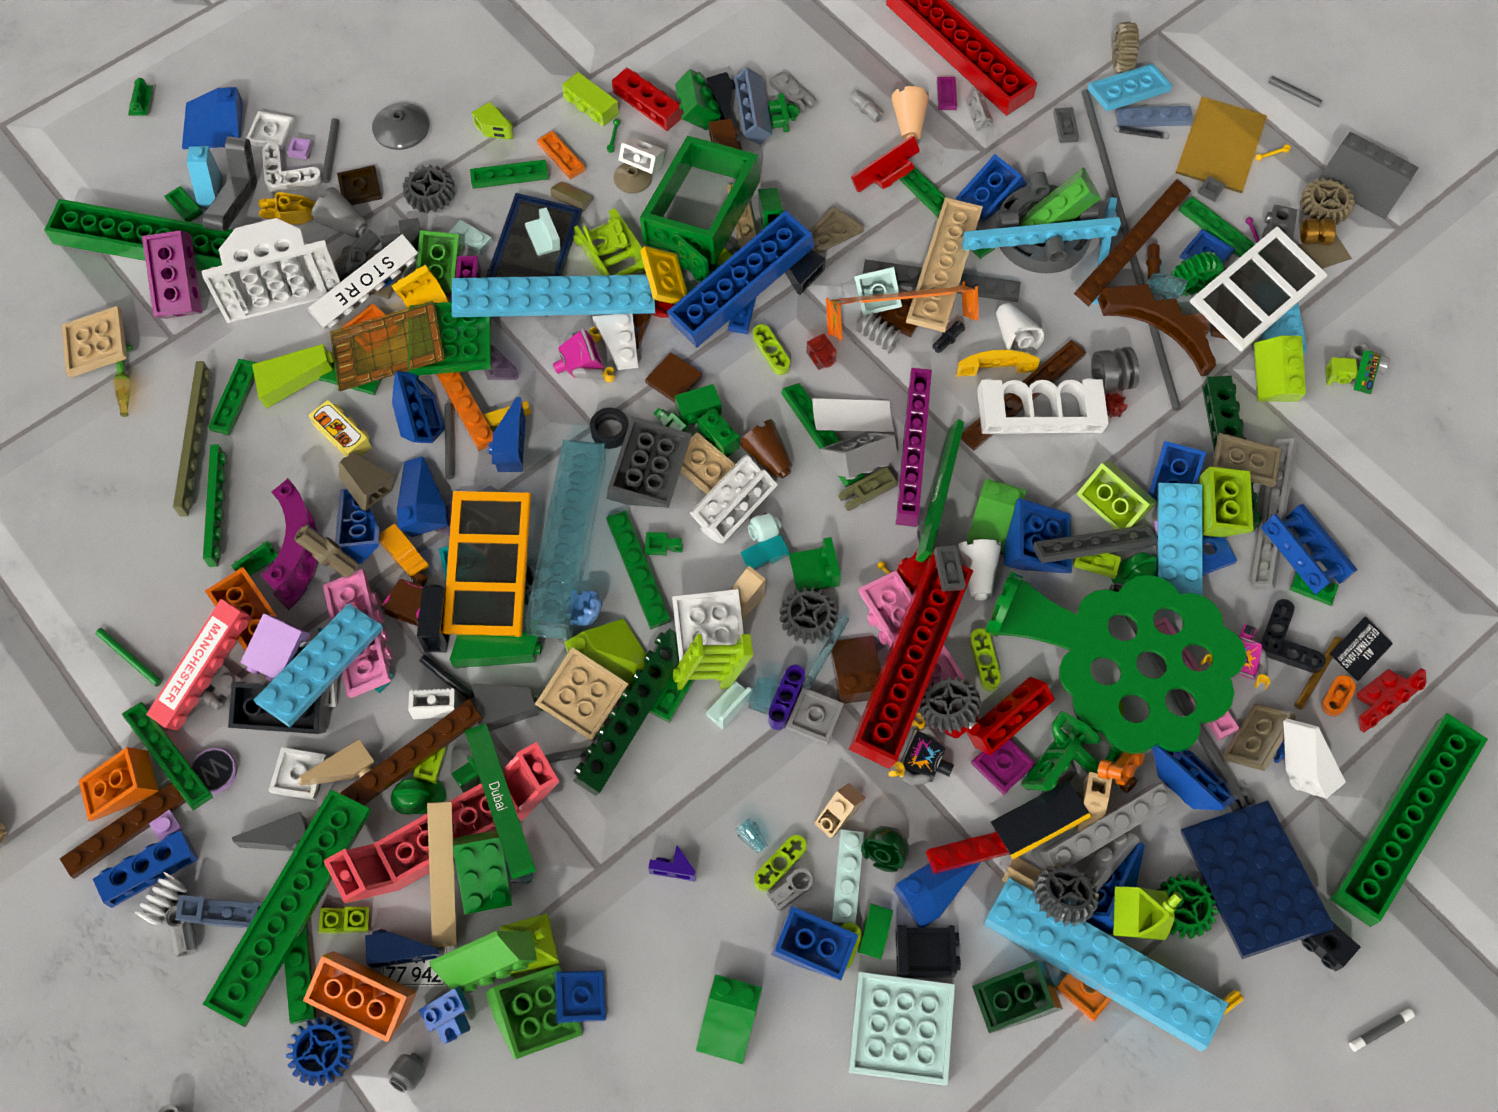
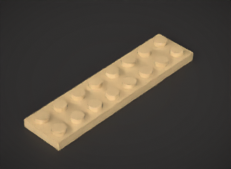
(944, 264)

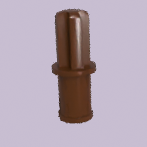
(1153, 259)

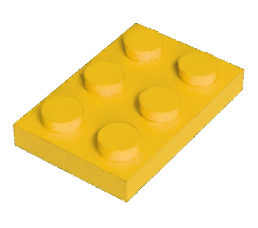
(663, 275)

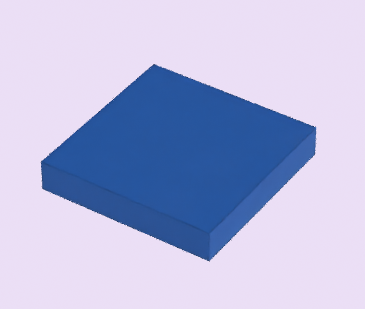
(1206, 242)
(580, 996)

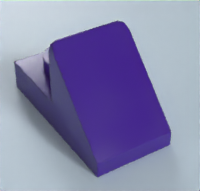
(678, 869)

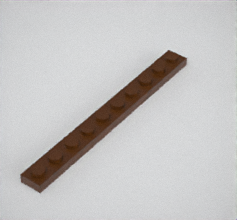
(1132, 242)

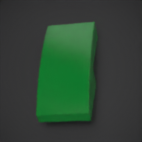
(875, 931)

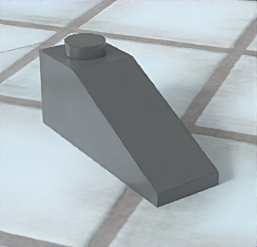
(277, 835)

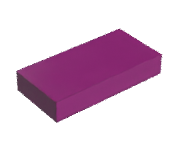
(946, 93)

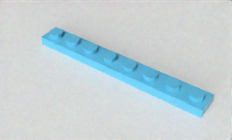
(1040, 233)

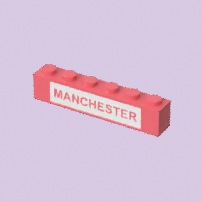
(199, 665)

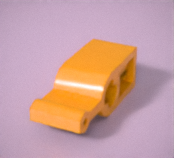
(402, 551)

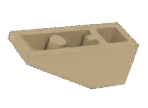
(342, 766)

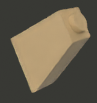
(751, 590)

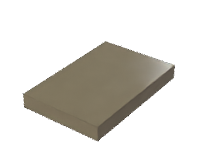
(1250, 456)
(1258, 737)

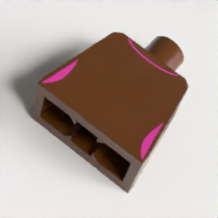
(405, 600)

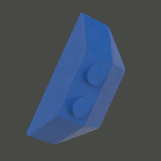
(416, 409)
(1192, 780)

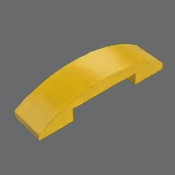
(997, 358)

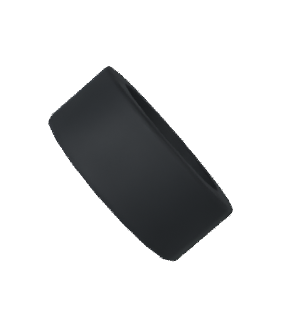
(609, 414)

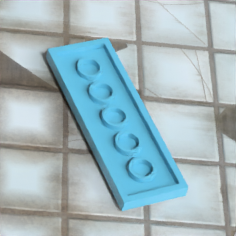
(1180, 536)
(318, 665)

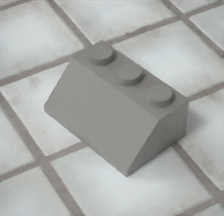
(861, 454)

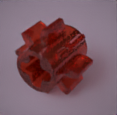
(1115, 405)

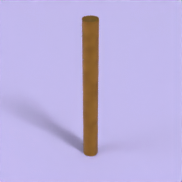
(1314, 679)

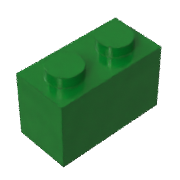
(696, 403)

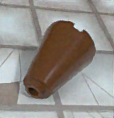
(768, 449)

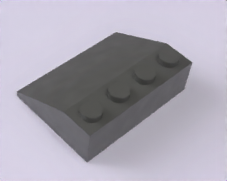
(1371, 173)
(648, 464)

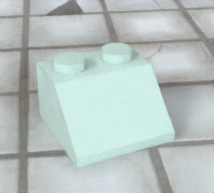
(875, 283)

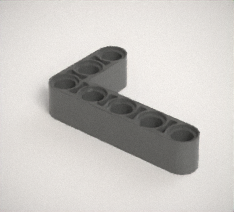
(237, 188)

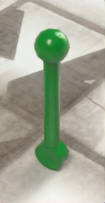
(610, 148)

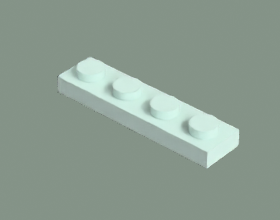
(847, 877)

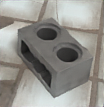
(1283, 218)

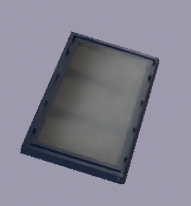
(515, 251)

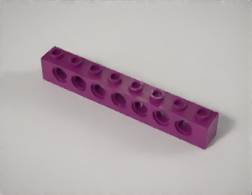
(913, 447)

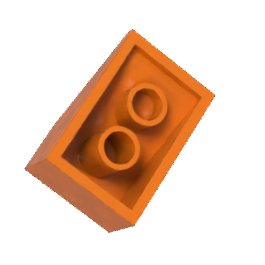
(118, 783)

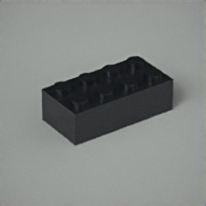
(248, 715)

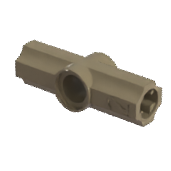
(326, 551)

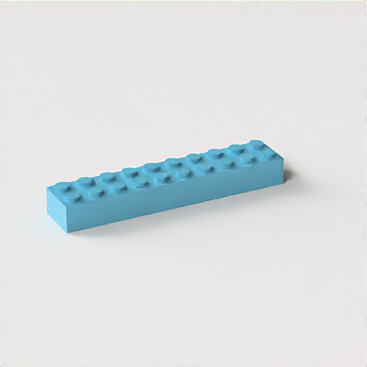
(1109, 967)

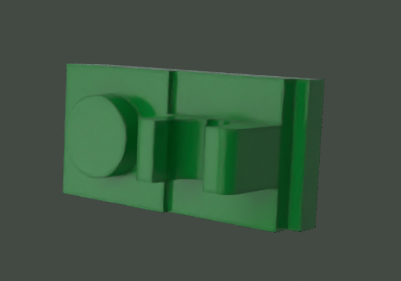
(1325, 595)

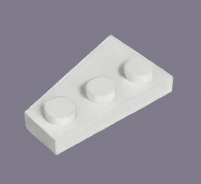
(619, 337)

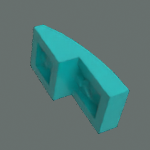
(765, 552)

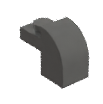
(409, 228)

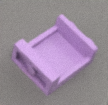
(272, 646)

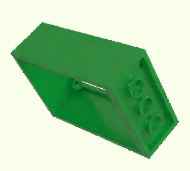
(712, 157)

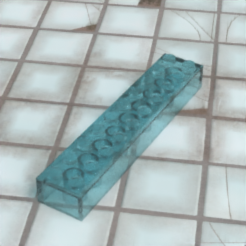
(566, 540)

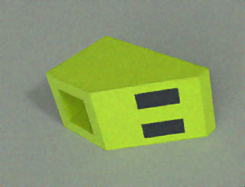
(491, 122)

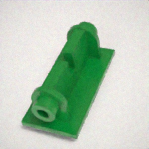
(140, 98)
(256, 559)

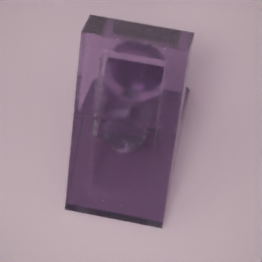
(501, 367)

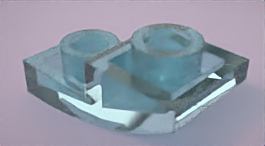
(1167, 285)

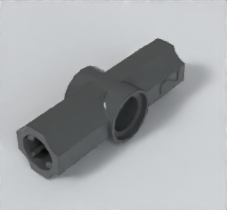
(362, 247)

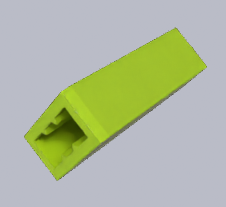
(290, 373)

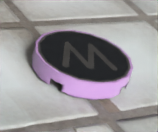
(215, 769)

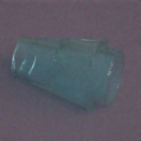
(751, 835)

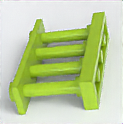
(631, 251)
(714, 662)

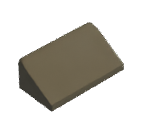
(571, 196)

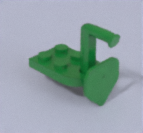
(1064, 749)

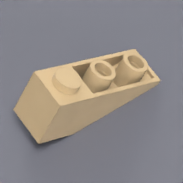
(1095, 797)

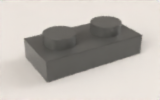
(1066, 125)
(949, 568)

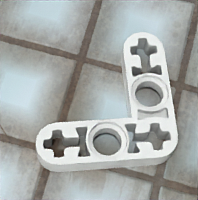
(283, 177)

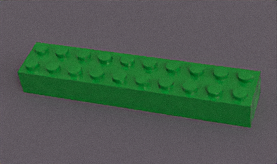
(121, 232)
(1408, 820)

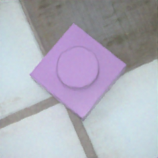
(299, 148)
(165, 824)

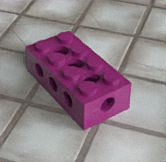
(169, 255)

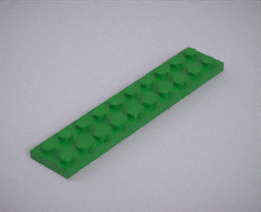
(285, 910)

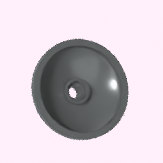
(400, 126)

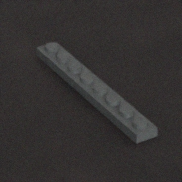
(987, 286)

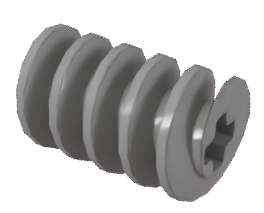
(879, 332)

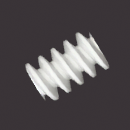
(161, 900)

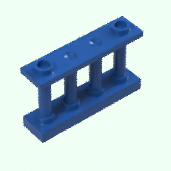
(1317, 540)

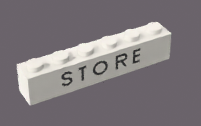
(363, 281)

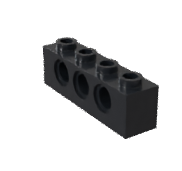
(1341, 950)

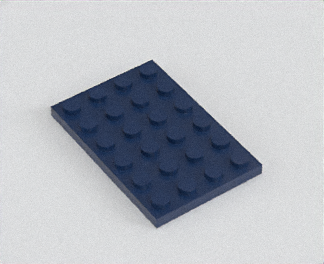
(1256, 879)

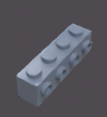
(753, 106)

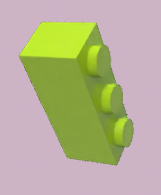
(590, 99)

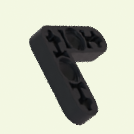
(1281, 645)

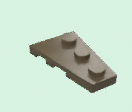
(833, 230)

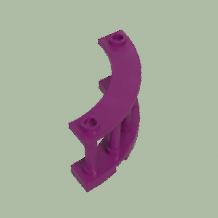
(294, 564)

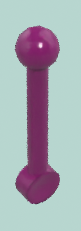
(1249, 221)

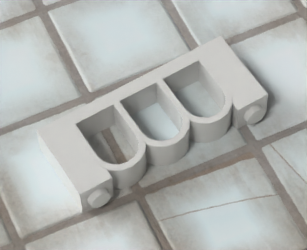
(1088, 393)

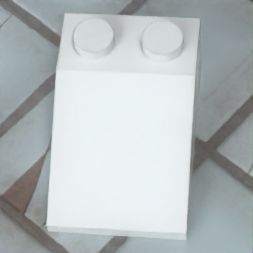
(1310, 760)

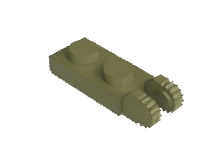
(869, 488)

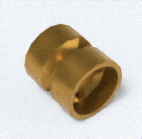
(1320, 232)

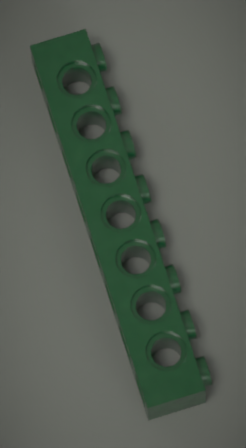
(1216, 408)
(595, 781)

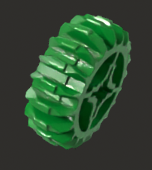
(1198, 271)
(1190, 915)

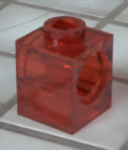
(821, 351)

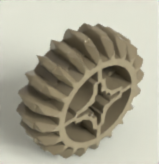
(1125, 47)
(1327, 200)

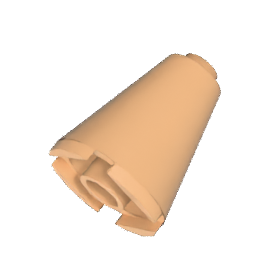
(910, 110)

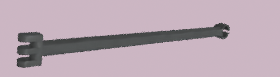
(1203, 737)

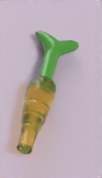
(122, 385)

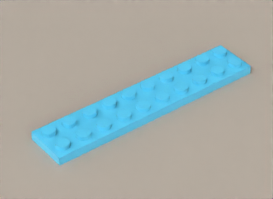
(551, 296)

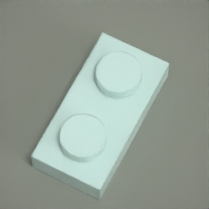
(473, 238)

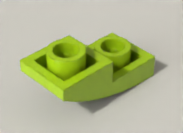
(343, 920)

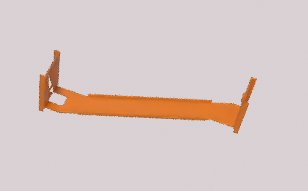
(969, 303)

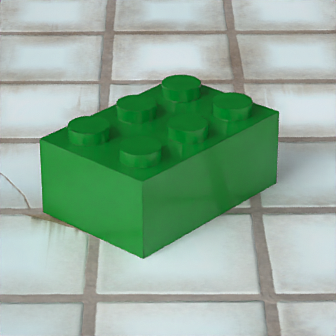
(482, 872)

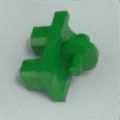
(785, 113)

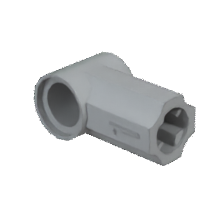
(1356, 352)
(181, 934)

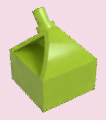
(1144, 913)
(543, 940)

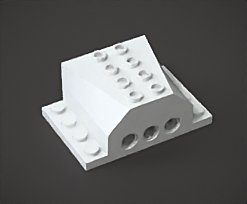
(269, 270)

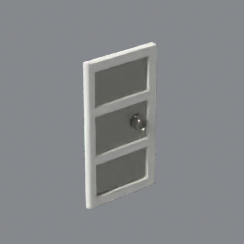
(1258, 288)

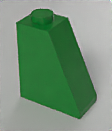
(769, 205)

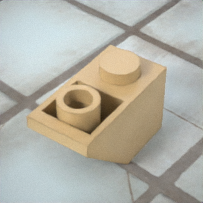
(839, 810)

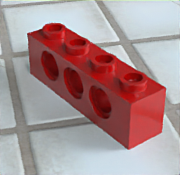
(647, 98)
(1011, 715)

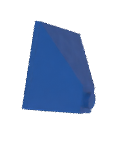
(213, 118)
(1033, 524)

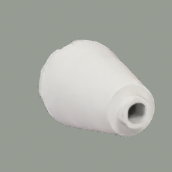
(1018, 329)
(982, 558)

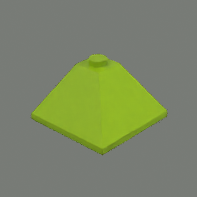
(612, 648)

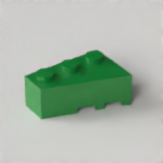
(696, 100)

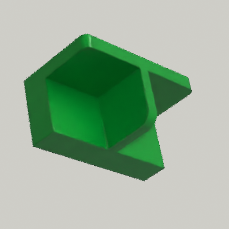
(467, 775)

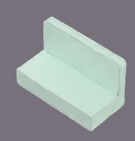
(543, 233)
(729, 704)

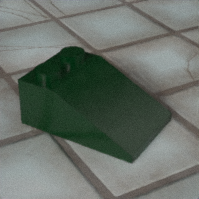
(1017, 996)

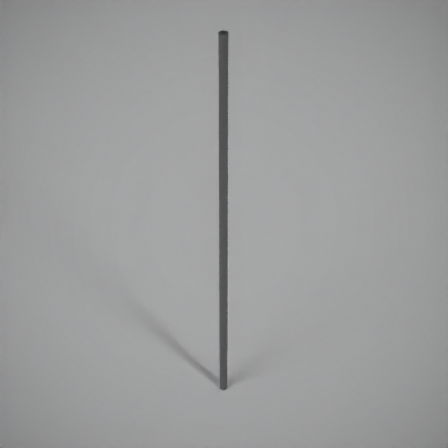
(1134, 261)

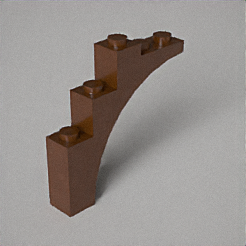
(1165, 315)

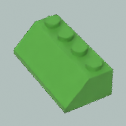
(1064, 202)
(486, 960)

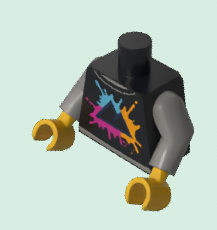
(922, 756)

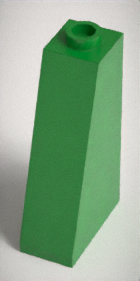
(494, 650)

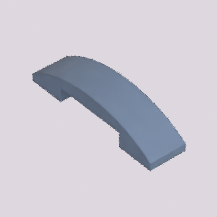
(216, 912)

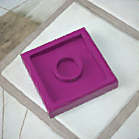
(1004, 766)

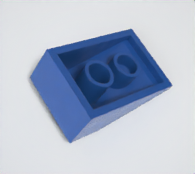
(992, 186)
(508, 440)
(1176, 465)
(814, 944)

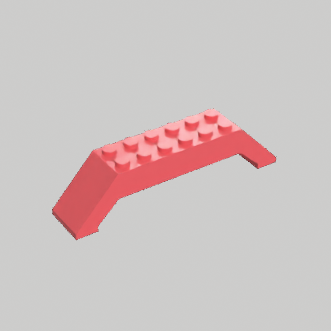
(405, 853)

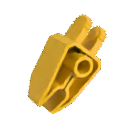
(287, 207)

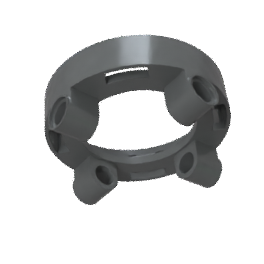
(1056, 254)

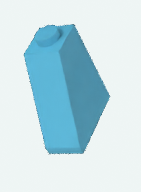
(204, 174)

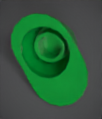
(1136, 565)
(413, 795)

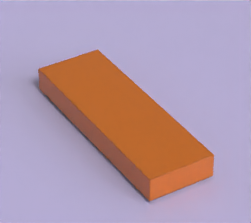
(561, 155)

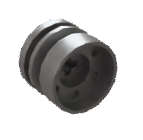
(1116, 368)

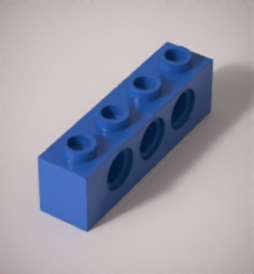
(108, 879)

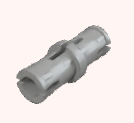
(866, 106)

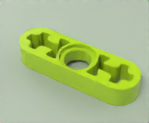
(771, 358)
(987, 643)
(796, 854)

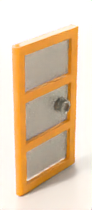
(487, 563)

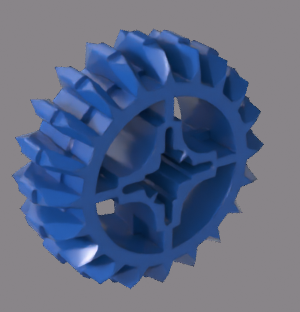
(330, 1047)

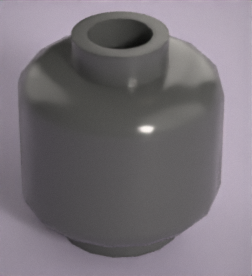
(406, 1072)

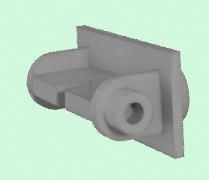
(978, 111)

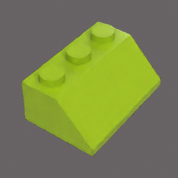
(1280, 369)
(1116, 497)
(1226, 502)

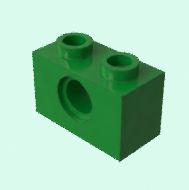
(718, 432)

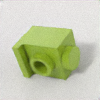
(1341, 370)

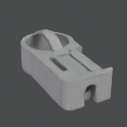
(787, 892)

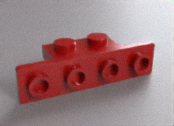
(888, 167)
(1386, 694)

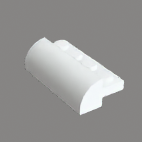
(733, 499)

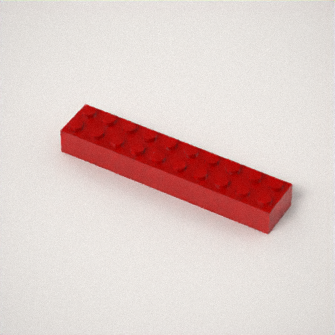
(968, 51)
(907, 668)

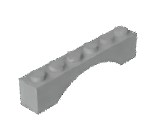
(1109, 827)

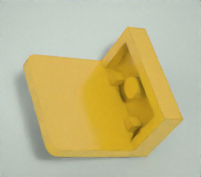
(420, 288)

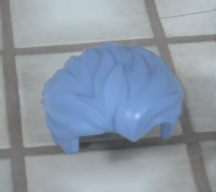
(588, 608)

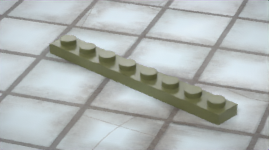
(191, 442)

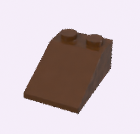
(855, 668)

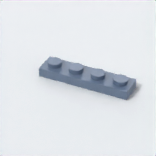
(1154, 116)

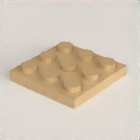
(94, 341)
(581, 693)

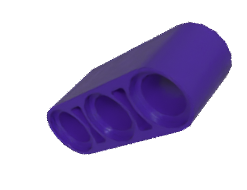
(782, 706)

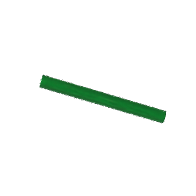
(127, 656)

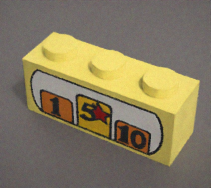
(340, 430)

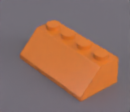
(359, 995)

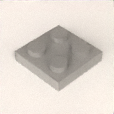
(815, 716)

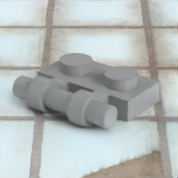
(222, 683)

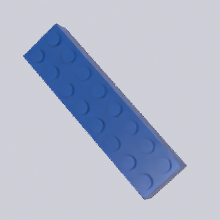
(741, 279)

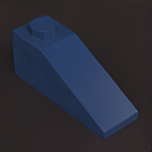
(392, 949)

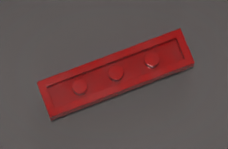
(966, 852)

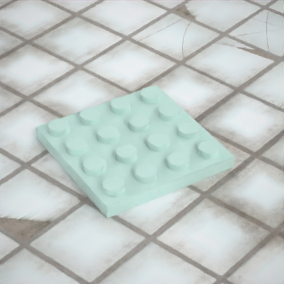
(902, 1028)

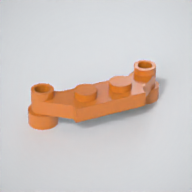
(1122, 769)

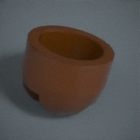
(1131, 783)

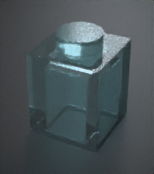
(763, 695)

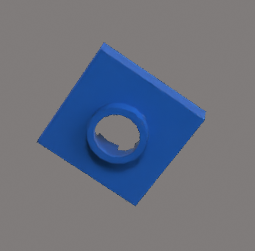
(1222, 558)

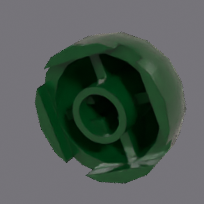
(886, 848)

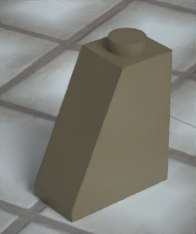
(364, 480)

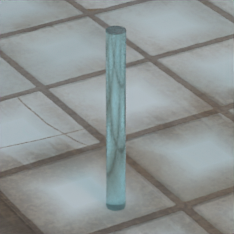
(825, 652)

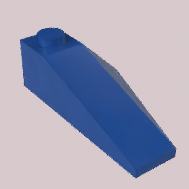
(356, 529)

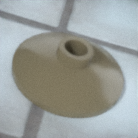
(631, 179)

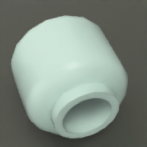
(764, 527)

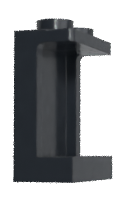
(927, 952)

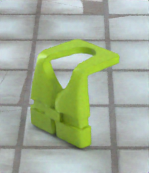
(613, 236)

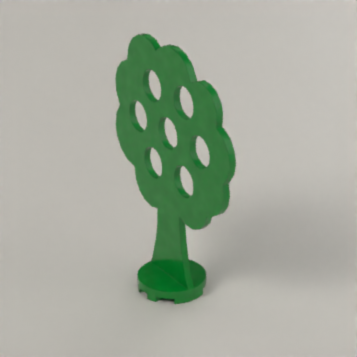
(1030, 615)

